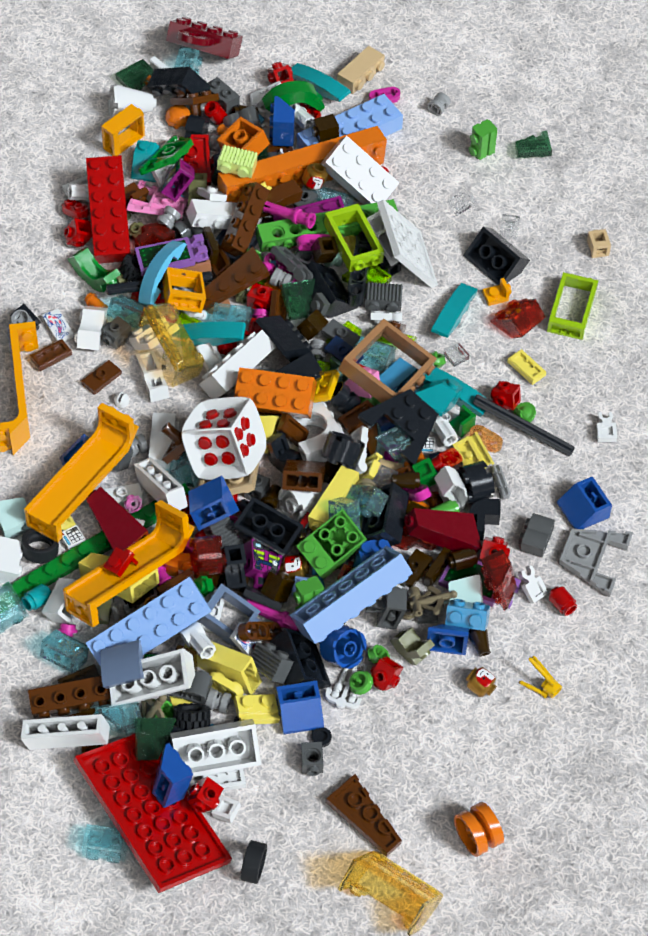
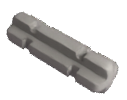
(500, 482)

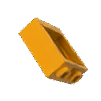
(118, 143)
(181, 299)

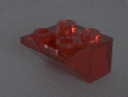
(518, 317)
(499, 577)

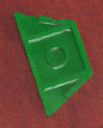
(167, 154)

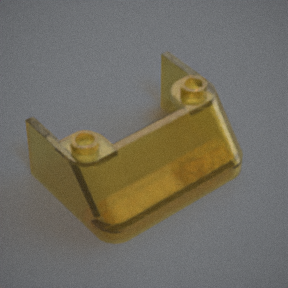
(174, 340)
(393, 887)

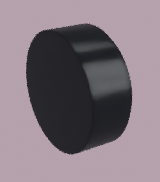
(321, 735)

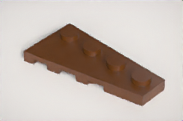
(236, 278)
(358, 809)

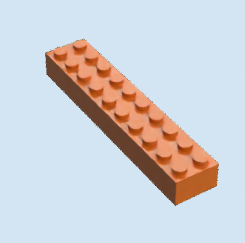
(292, 164)

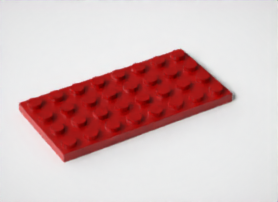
(167, 842)

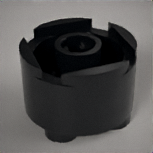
(342, 449)
(477, 481)

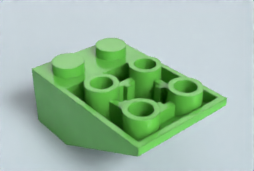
(332, 544)

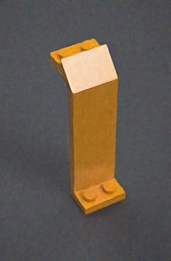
(16, 432)
(81, 473)
(151, 552)

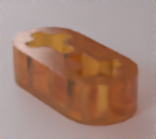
(487, 438)

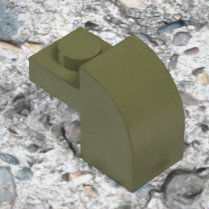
(199, 181)
(411, 646)

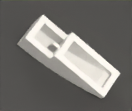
(378, 227)
(152, 376)

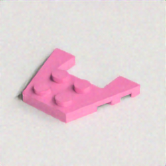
(157, 202)

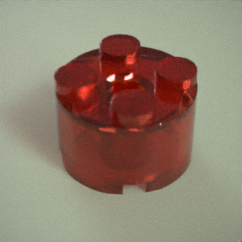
(207, 556)

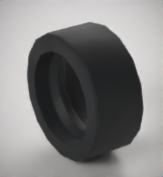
(38, 555)
(253, 862)

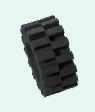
(130, 268)
(192, 716)

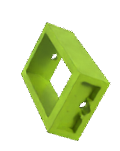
(348, 215)
(574, 329)

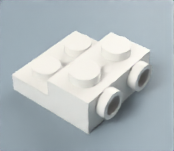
(143, 338)

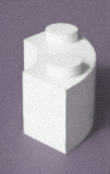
(91, 326)
(451, 486)

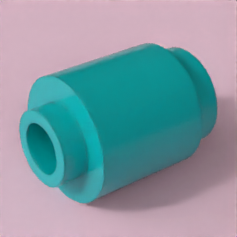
(36, 597)

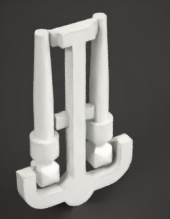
(341, 703)

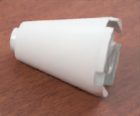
(124, 96)
(299, 502)

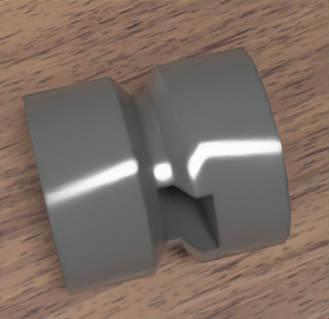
(183, 229)

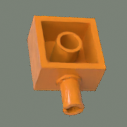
(243, 135)

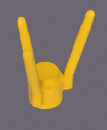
(550, 685)

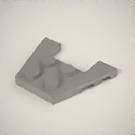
(585, 551)

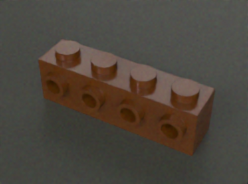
(245, 219)
(69, 696)

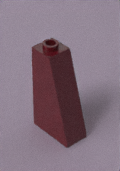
(115, 522)
(444, 528)

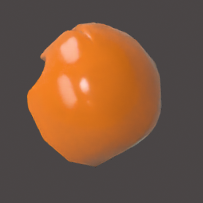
(177, 116)

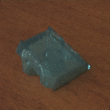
(394, 443)
(11, 607)

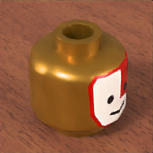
(314, 176)
(295, 566)
(481, 682)

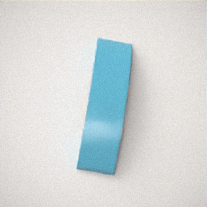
(156, 270)

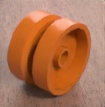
(479, 829)

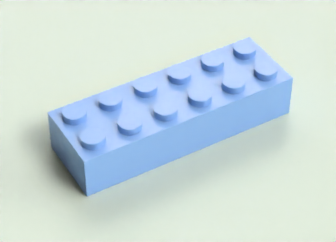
(373, 113)
(351, 594)
(156, 620)

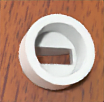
(123, 403)

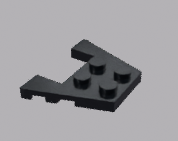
(409, 415)

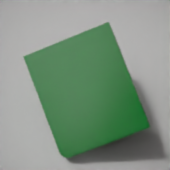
(463, 422)
(426, 471)

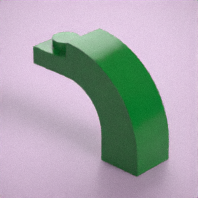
(295, 92)
(92, 271)

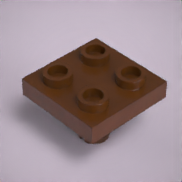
(195, 100)
(176, 447)

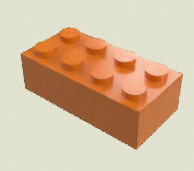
(277, 391)

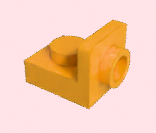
(498, 293)

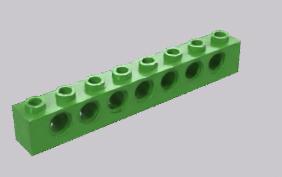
(284, 229)

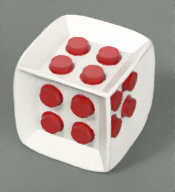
(224, 438)

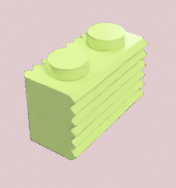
(237, 161)

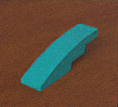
(323, 84)
(454, 310)
(215, 332)
(467, 395)

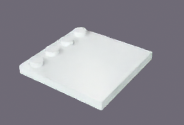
(407, 243)

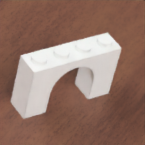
(322, 417)

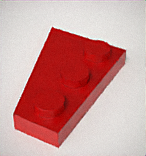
(199, 155)

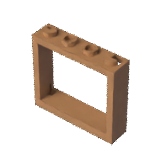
(401, 341)

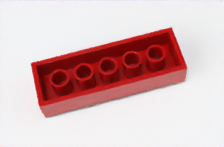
(108, 208)

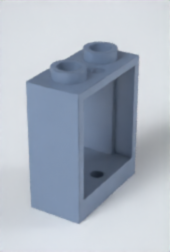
(218, 627)

